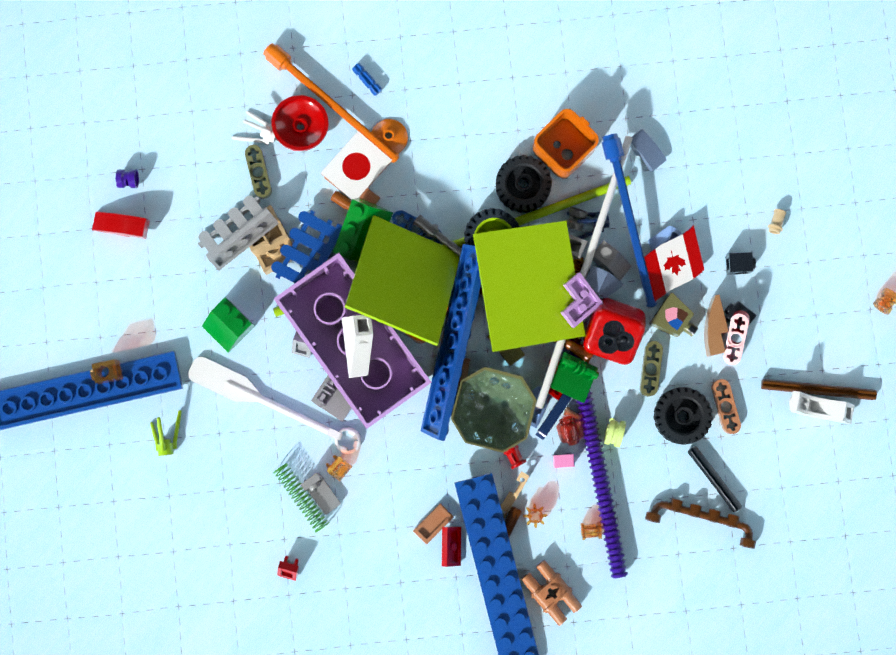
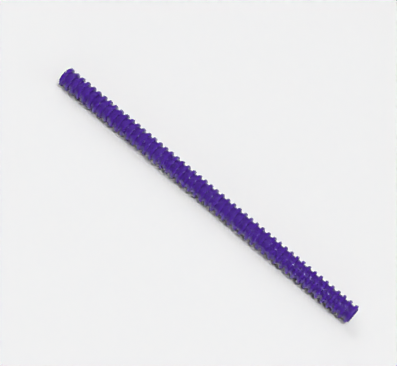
(601, 484)

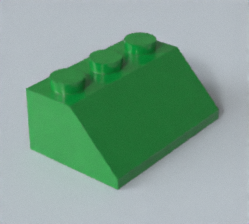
(356, 227)

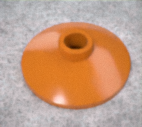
(399, 134)

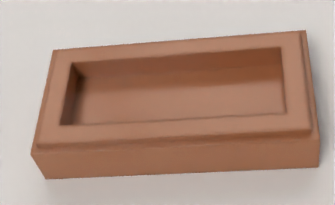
(433, 523)

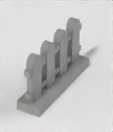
(238, 241)

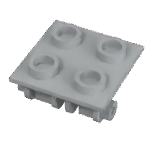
(331, 400)

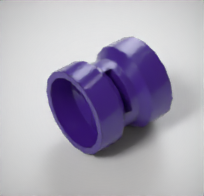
(127, 178)

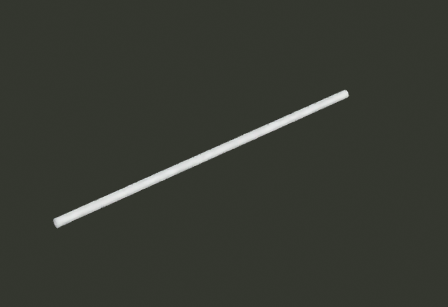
(584, 271)

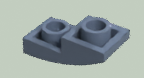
(647, 150)

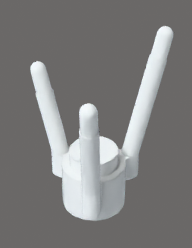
(266, 131)

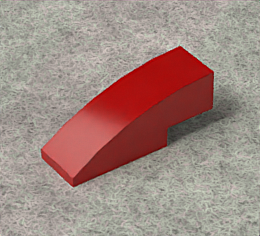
(121, 225)

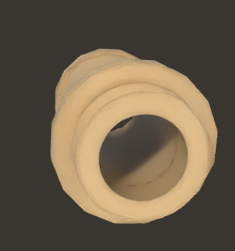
(777, 221)

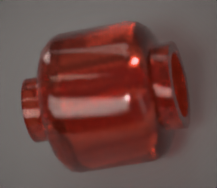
(570, 430)

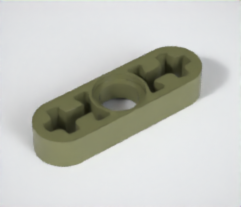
(260, 157)
(643, 382)

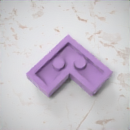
(584, 300)

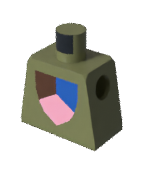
(674, 317)

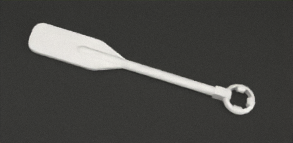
(240, 389)

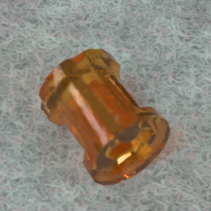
(591, 530)

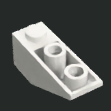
(358, 344)

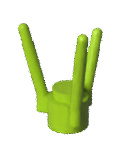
(163, 445)

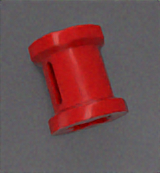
(515, 457)

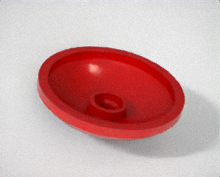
(300, 111)

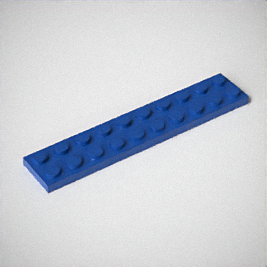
(453, 346)
(80, 393)
(495, 566)

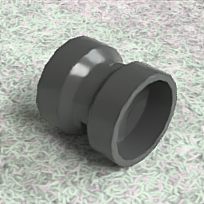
(576, 214)

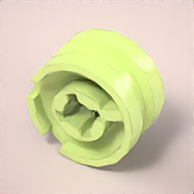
(614, 432)

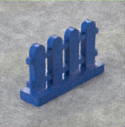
(309, 241)

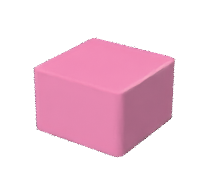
(563, 460)

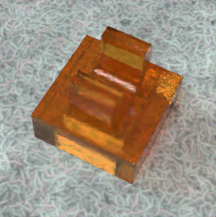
(339, 467)

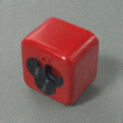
(626, 342)

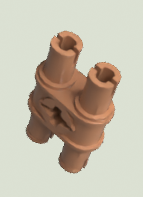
(562, 592)

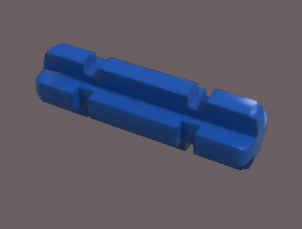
(367, 79)

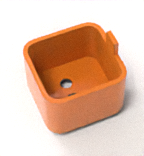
(573, 135)

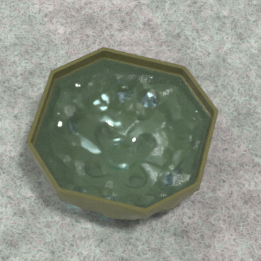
(493, 409)

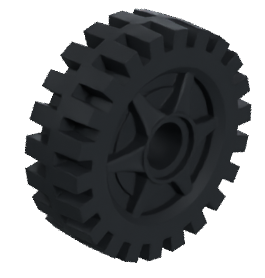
(527, 169)
(698, 415)

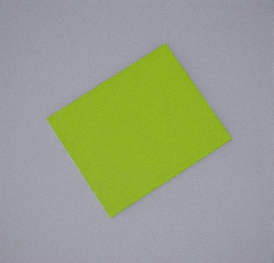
(403, 280)
(524, 282)

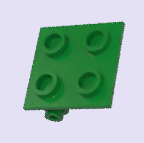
(574, 377)

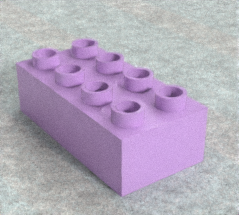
(316, 312)

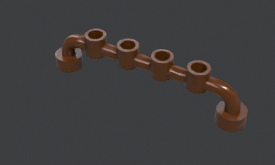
(712, 516)

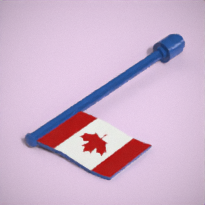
(670, 262)

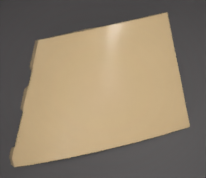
(268, 246)

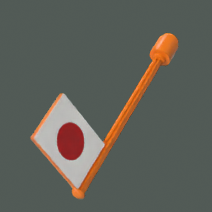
(362, 157)

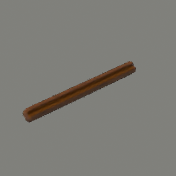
(819, 389)

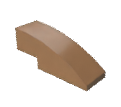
(715, 326)

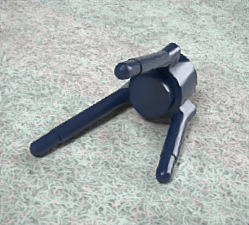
(593, 220)

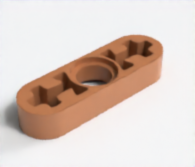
(724, 422)

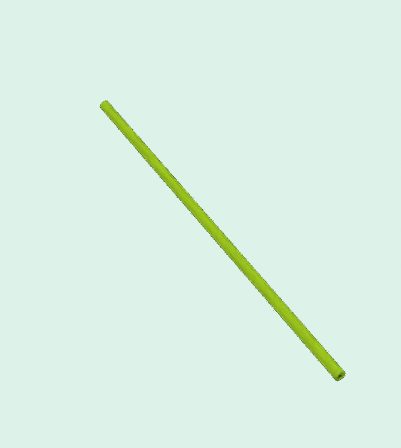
(540, 213)

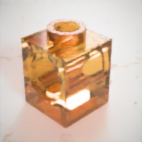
(114, 371)

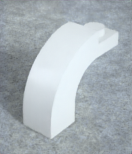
(821, 408)

